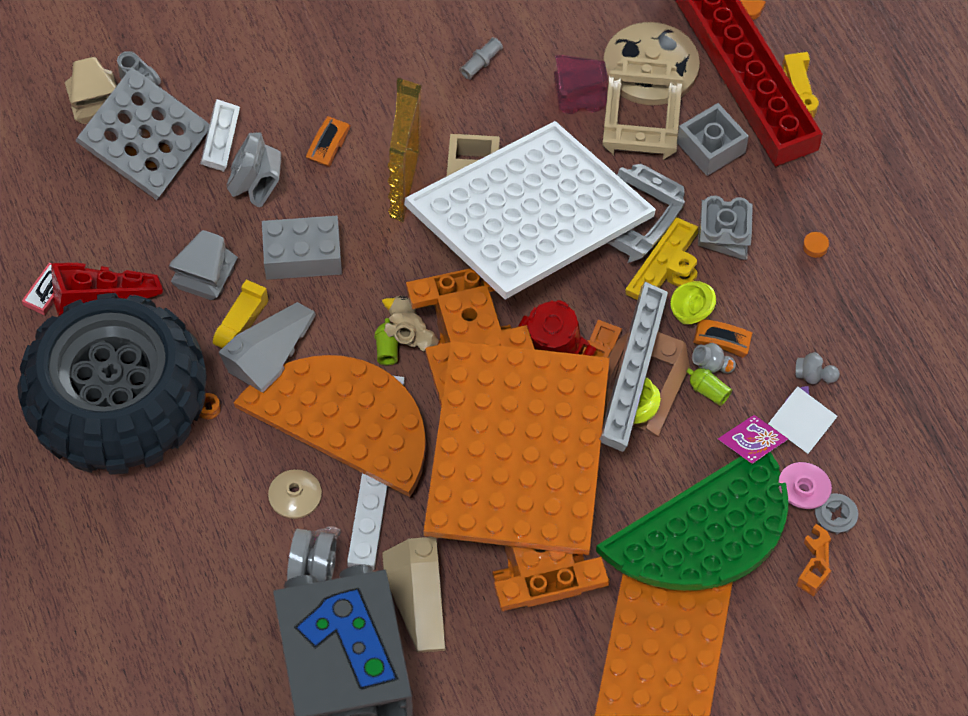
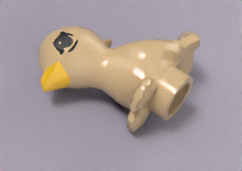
(407, 325)

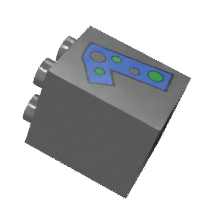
(343, 645)

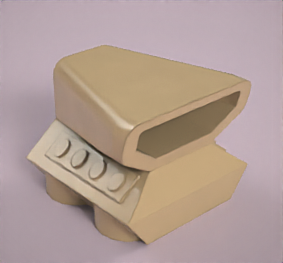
(88, 88)

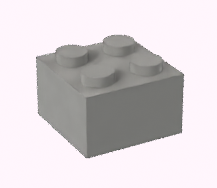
(712, 139)

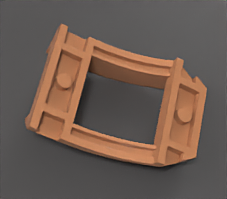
(667, 351)

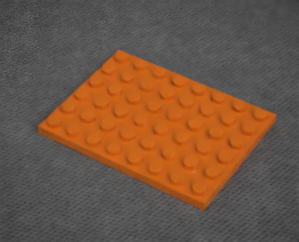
(518, 448)

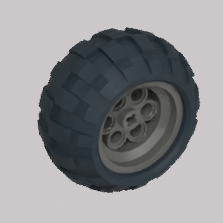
(116, 347)

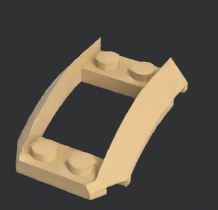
(637, 137)

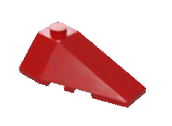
(76, 282)

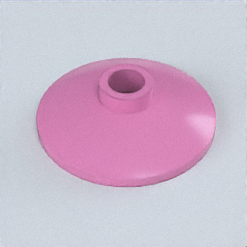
(806, 477)

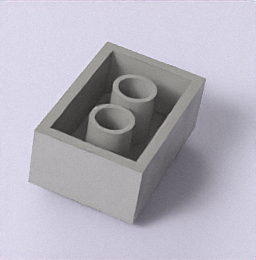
(301, 247)

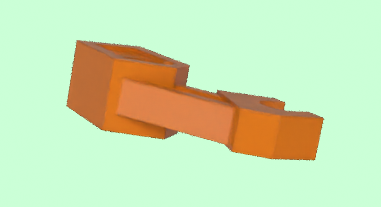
(820, 547)

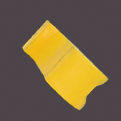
(795, 68)
(242, 313)

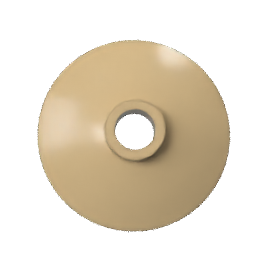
(299, 503)

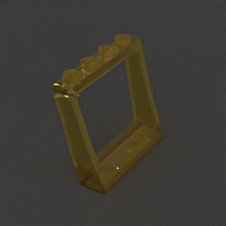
(404, 146)

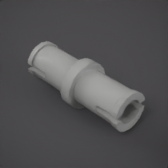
(481, 58)

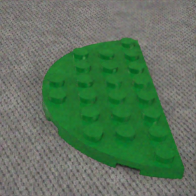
(706, 532)

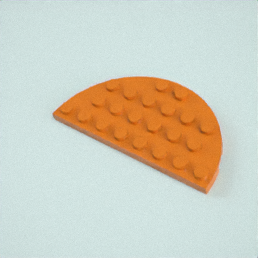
(348, 414)

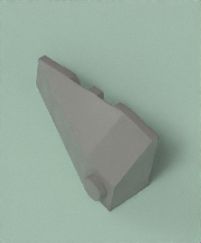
(262, 350)

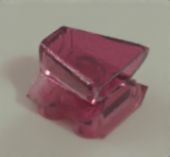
(580, 84)

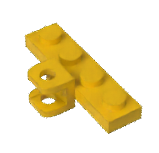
(668, 259)

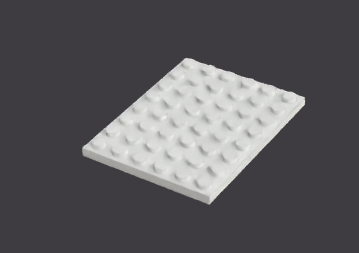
(529, 209)

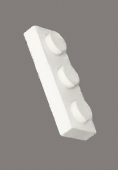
(220, 135)

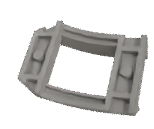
(665, 191)

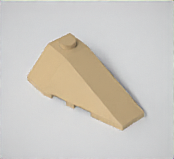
(416, 590)

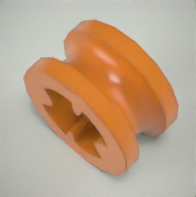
(214, 412)

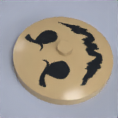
(654, 42)

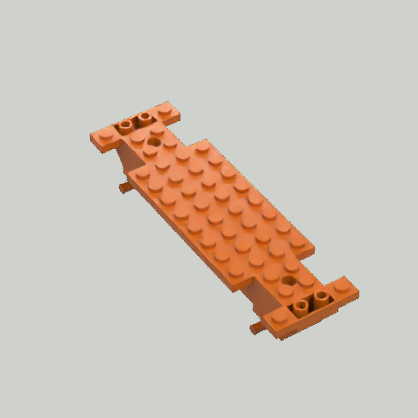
(468, 315)

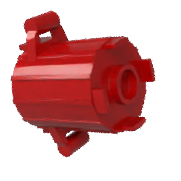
(556, 329)

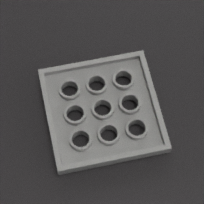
(127, 134)

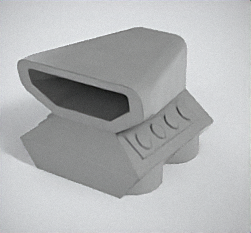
(255, 169)
(726, 226)
(203, 266)

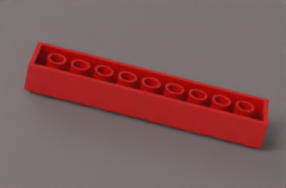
(754, 78)

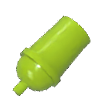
(386, 346)
(709, 385)

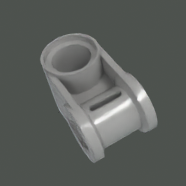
(129, 60)

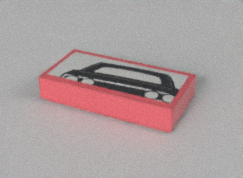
(41, 293)

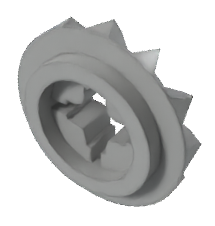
(848, 513)

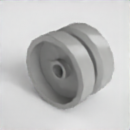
(312, 559)

